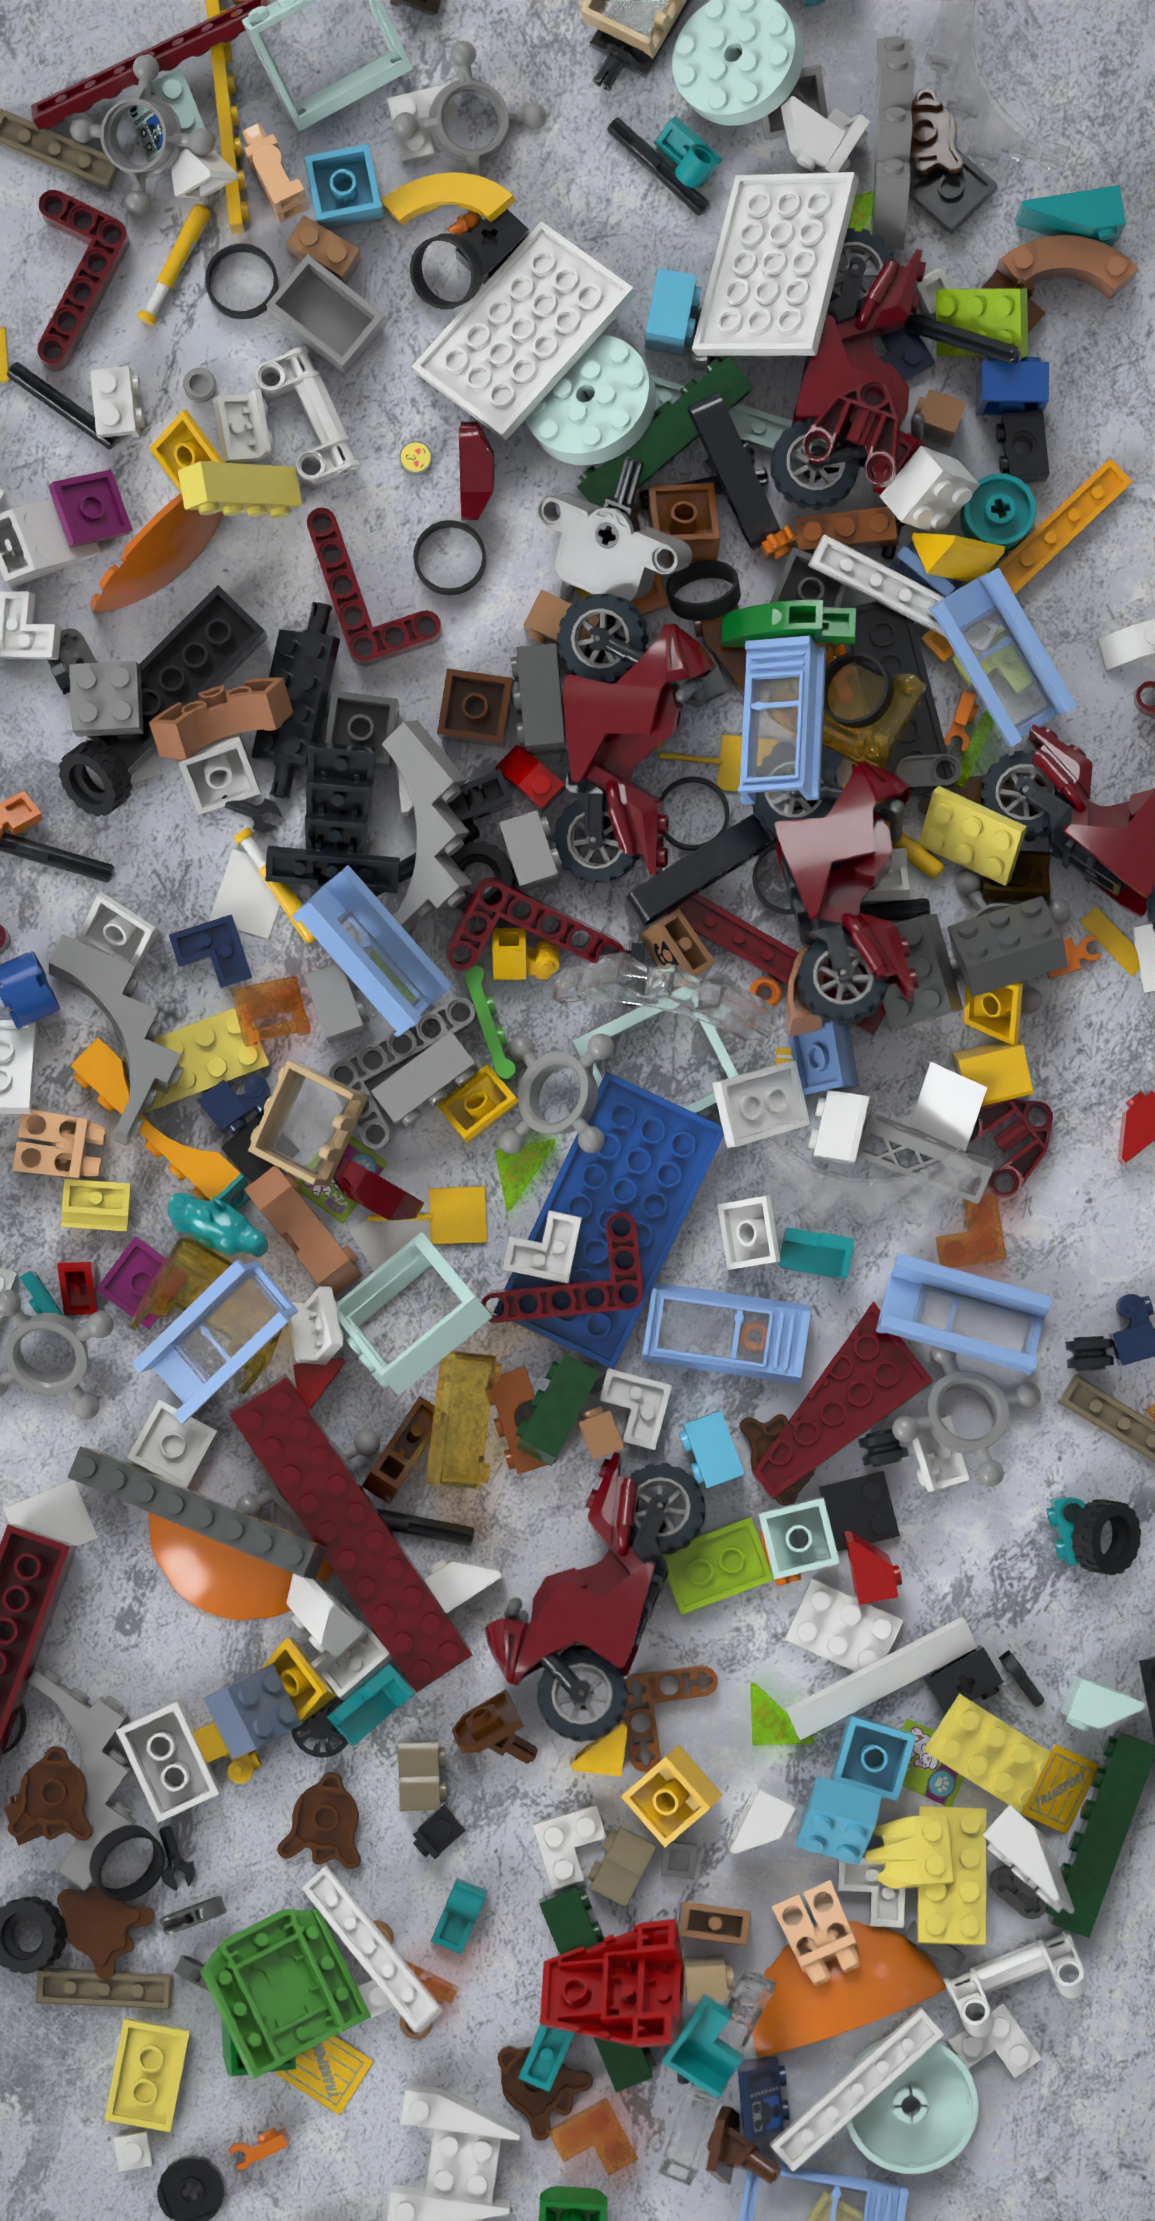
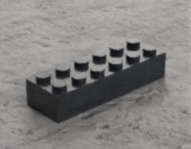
(188, 661)

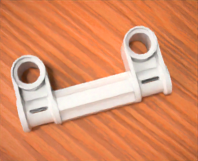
(319, 411)
(1055, 1954)

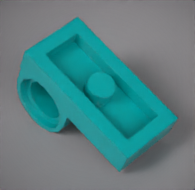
(545, 2056)

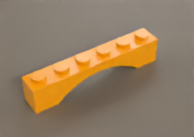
(108, 1076)

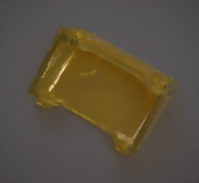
(857, 693)

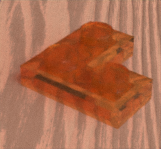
(983, 1240)
(438, 1987)
(597, 2128)

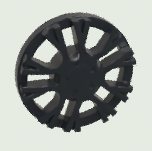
(320, 1728)

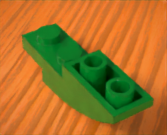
(789, 620)

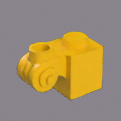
(515, 959)
(213, 1747)

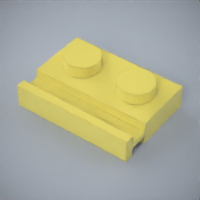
(96, 1205)

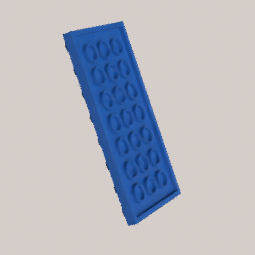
(648, 1167)

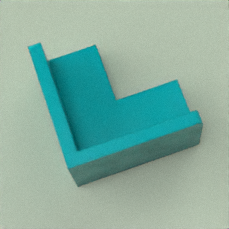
(816, 1253)
(370, 1704)
(700, 2053)

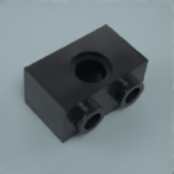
(1025, 427)

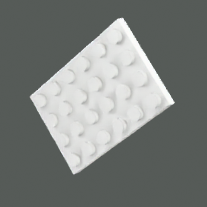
(775, 264)
(523, 330)

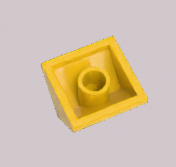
(182, 446)
(955, 555)
(996, 1012)
(998, 1068)
(478, 1104)
(302, 1682)
(603, 1755)

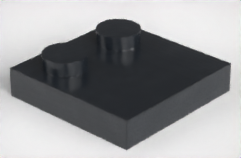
(952, 196)
(862, 1507)

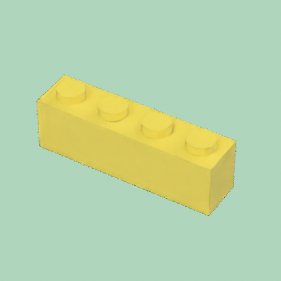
(240, 489)

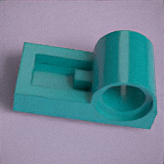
(691, 154)
(1064, 1528)
(459, 1916)

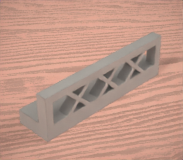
(921, 1144)

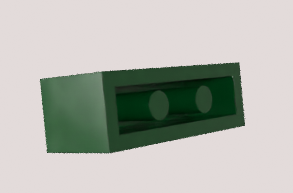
(556, 1409)

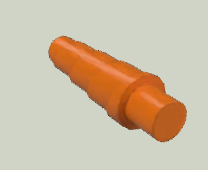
(464, 222)

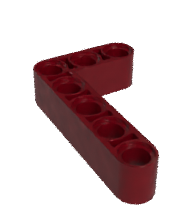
(83, 277)
(354, 602)
(531, 922)
(577, 1290)

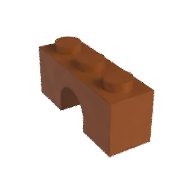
(861, 527)
(507, 1396)

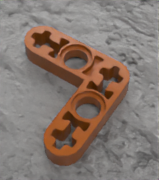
(654, 1695)

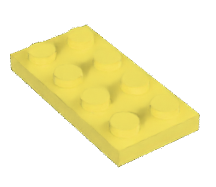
(209, 1053)
(988, 1752)
(957, 1910)

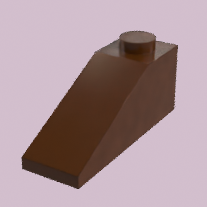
(730, 659)
(401, 1452)

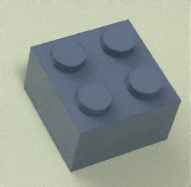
(252, 1711)

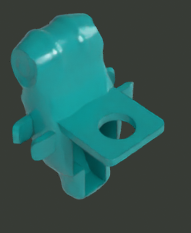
(218, 1222)

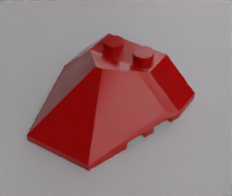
(619, 1988)

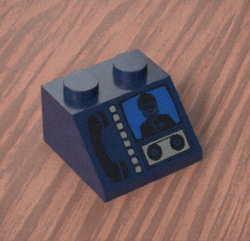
(760, 2097)

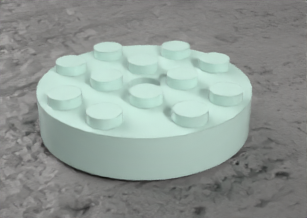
(738, 60)
(611, 421)
(931, 2132)

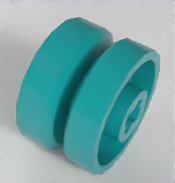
(1000, 494)

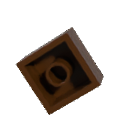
(475, 708)

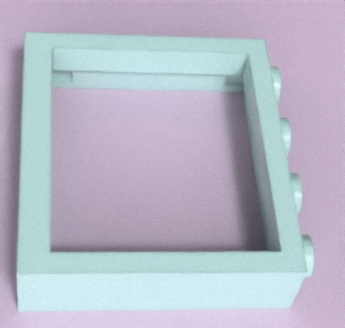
(342, 91)
(641, 1015)
(387, 1283)

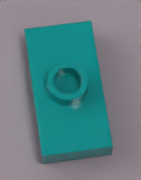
(42, 1300)

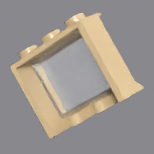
(633, 21)
(307, 1123)

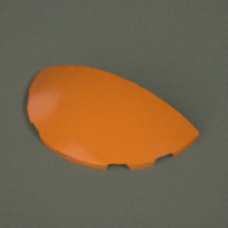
(156, 556)
(220, 1576)
(889, 1979)

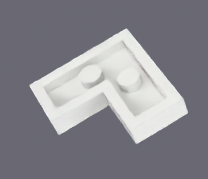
(419, 104)
(19, 635)
(550, 1258)
(644, 1398)
(558, 1840)
(886, 1904)
(1004, 2038)

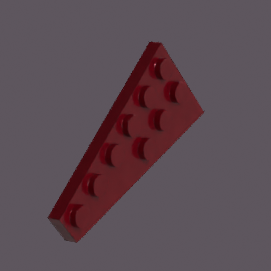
(854, 1393)

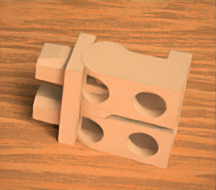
(266, 161)
(67, 1146)
(818, 1943)

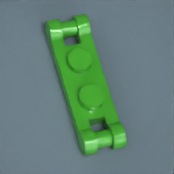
(494, 1036)

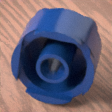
(26, 990)

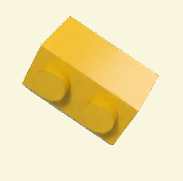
(671, 1796)

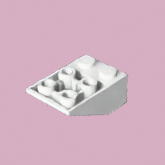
(36, 544)
(1022, 1844)

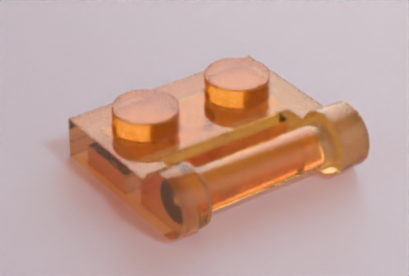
(268, 1000)

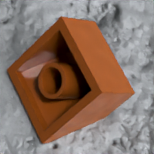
(688, 515)

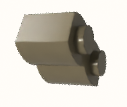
(419, 1775)
(621, 1866)

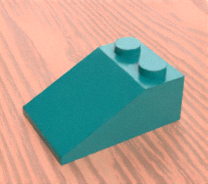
(1085, 213)

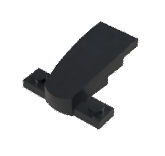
(335, 823)

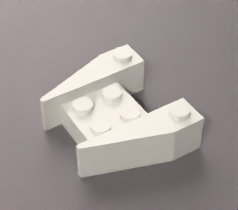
(460, 2159)

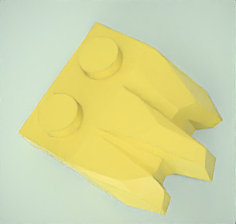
(913, 1851)

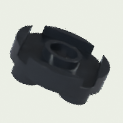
(199, 2172)

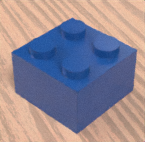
(1012, 387)

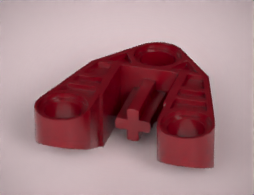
(834, 420)
(476, 470)
(1025, 1160)
(375, 1192)

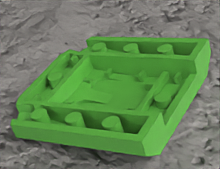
(282, 1988)

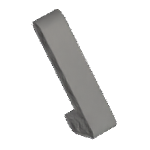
(392, 1059)

